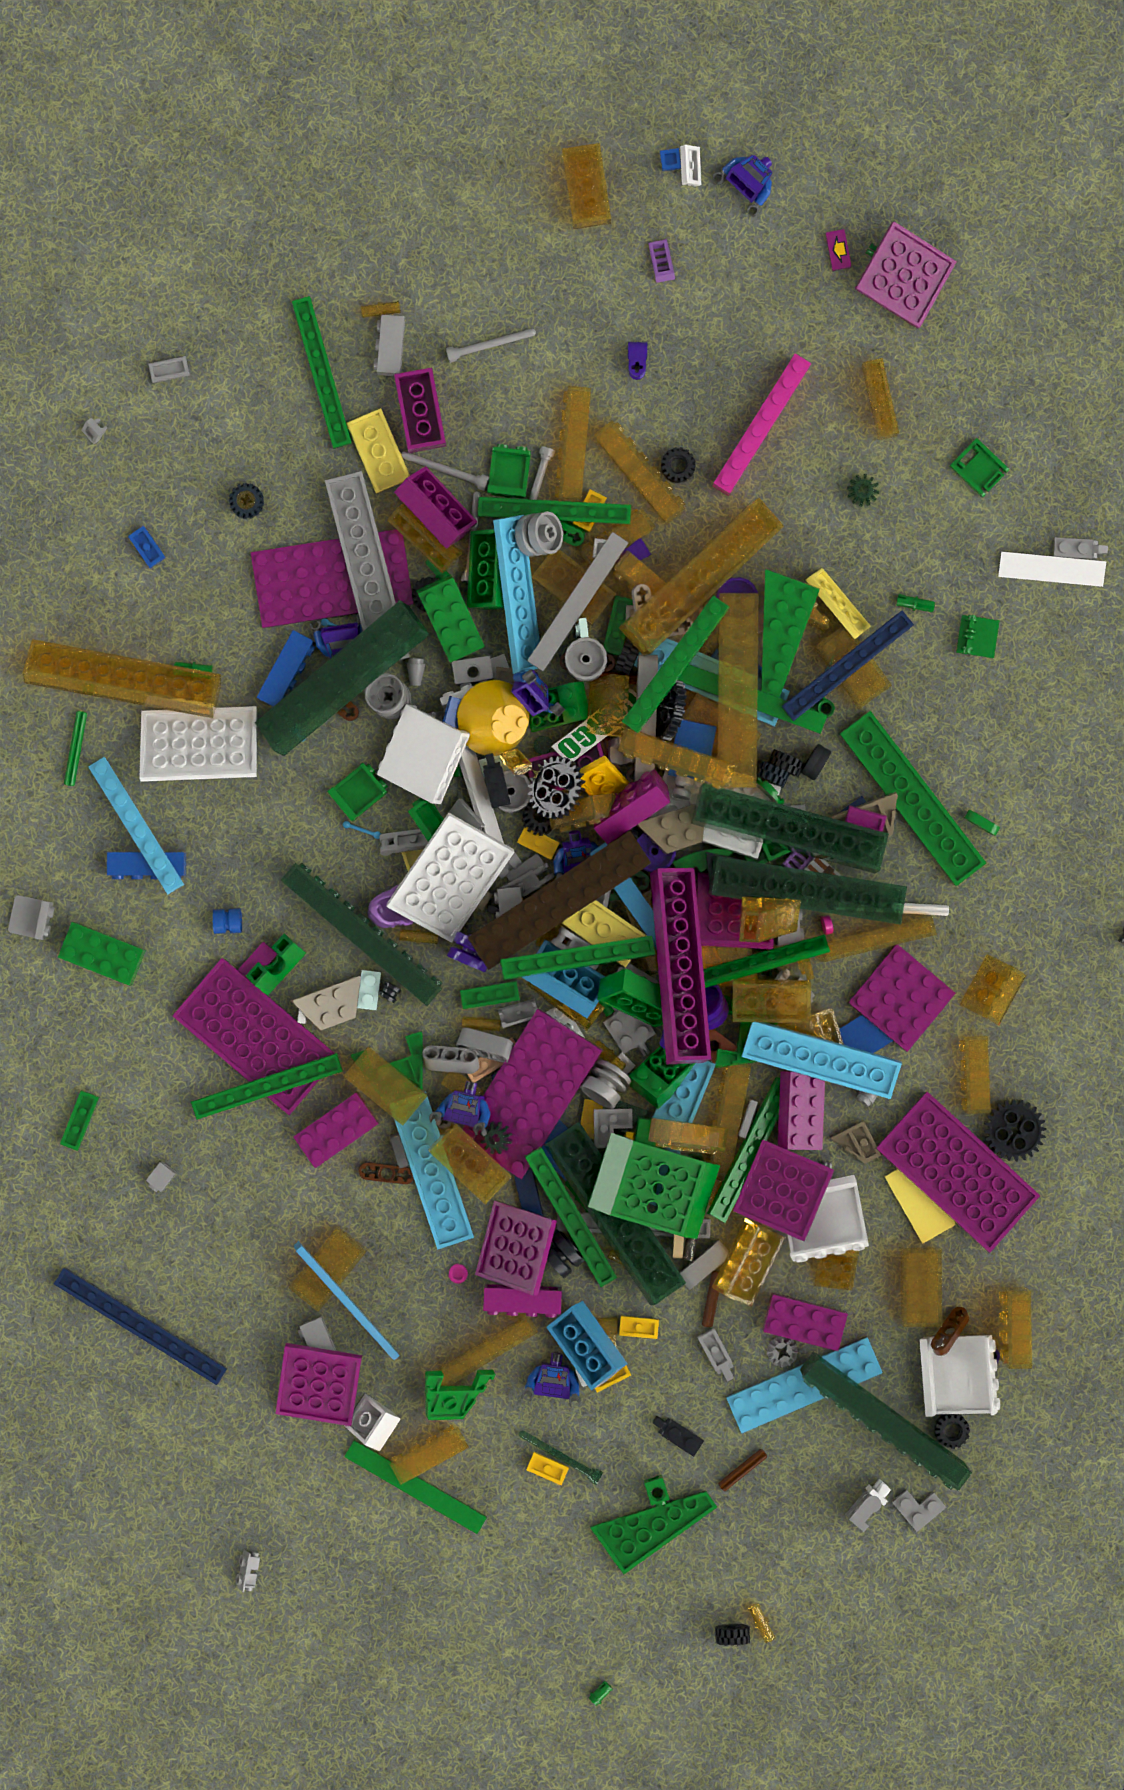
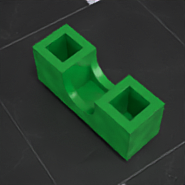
(269, 976)

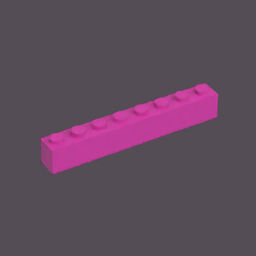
(761, 424)

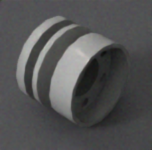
(379, 691)
(605, 1084)

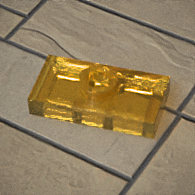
(457, 1081)

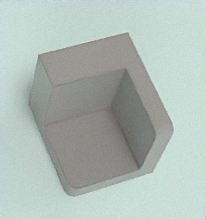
(614, 755)

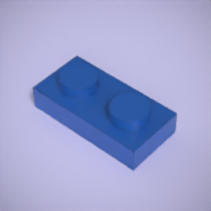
(146, 547)

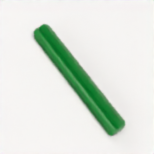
(75, 748)

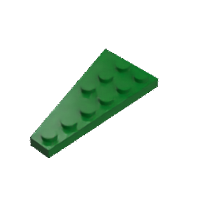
(785, 619)
(644, 1532)

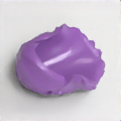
(384, 916)

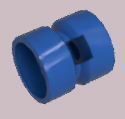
(227, 921)

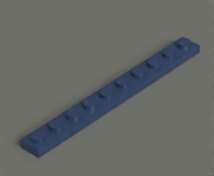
(140, 1326)

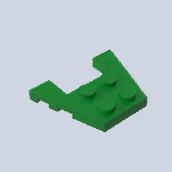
(730, 1058)
(410, 1066)
(452, 1401)

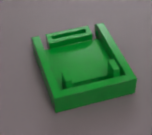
(981, 470)

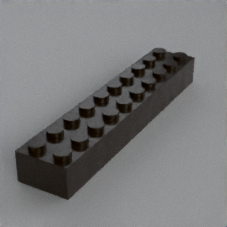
(559, 900)

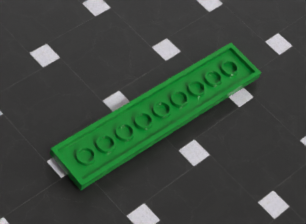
(914, 800)

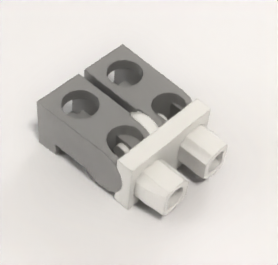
(868, 1503)

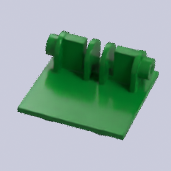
(977, 636)

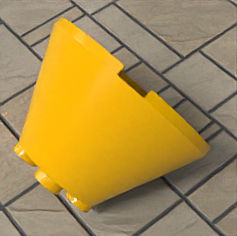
(492, 718)

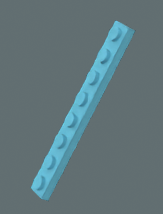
(136, 825)

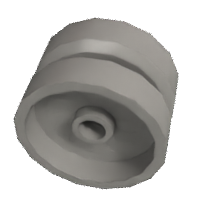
(539, 534)
(597, 659)
(520, 798)

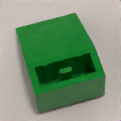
(571, 698)
(657, 1079)

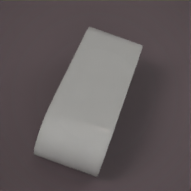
(485, 1044)
(439, 1059)
(705, 1264)

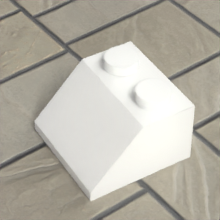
(372, 1422)

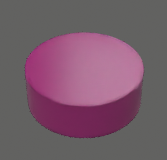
(827, 925)
(458, 1273)

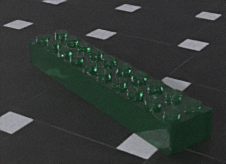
(341, 678)
(789, 828)
(814, 889)
(362, 934)
(631, 1241)
(886, 1421)

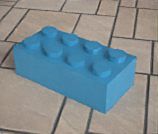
(572, 987)
(586, 1345)

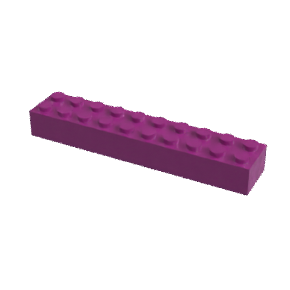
(680, 966)

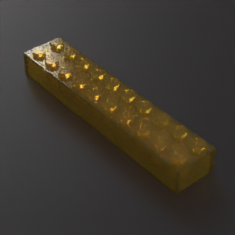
(701, 576)
(122, 678)
(738, 687)

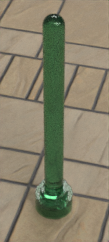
(592, 1474)

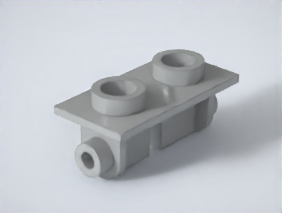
(245, 1579)

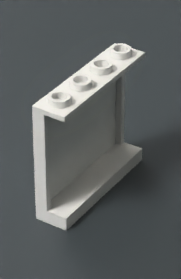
(423, 754)
(837, 1224)
(962, 1378)

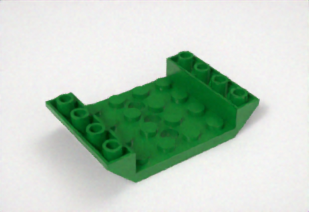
(628, 1179)

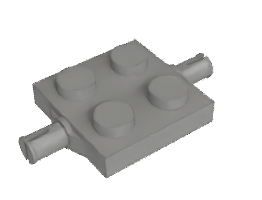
(628, 1031)

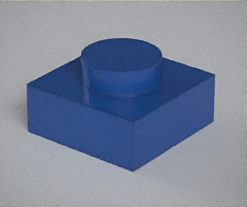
(670, 159)

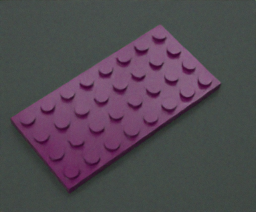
(314, 582)
(250, 1030)
(536, 1087)
(957, 1172)

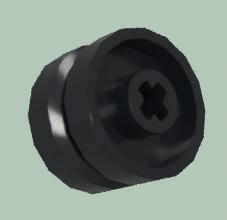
(563, 1251)

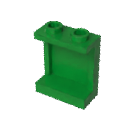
(509, 471)
(358, 791)
(426, 817)

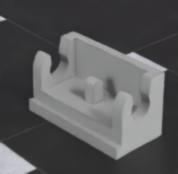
(517, 1012)

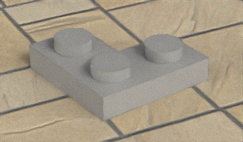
(608, 1119)
(918, 1514)

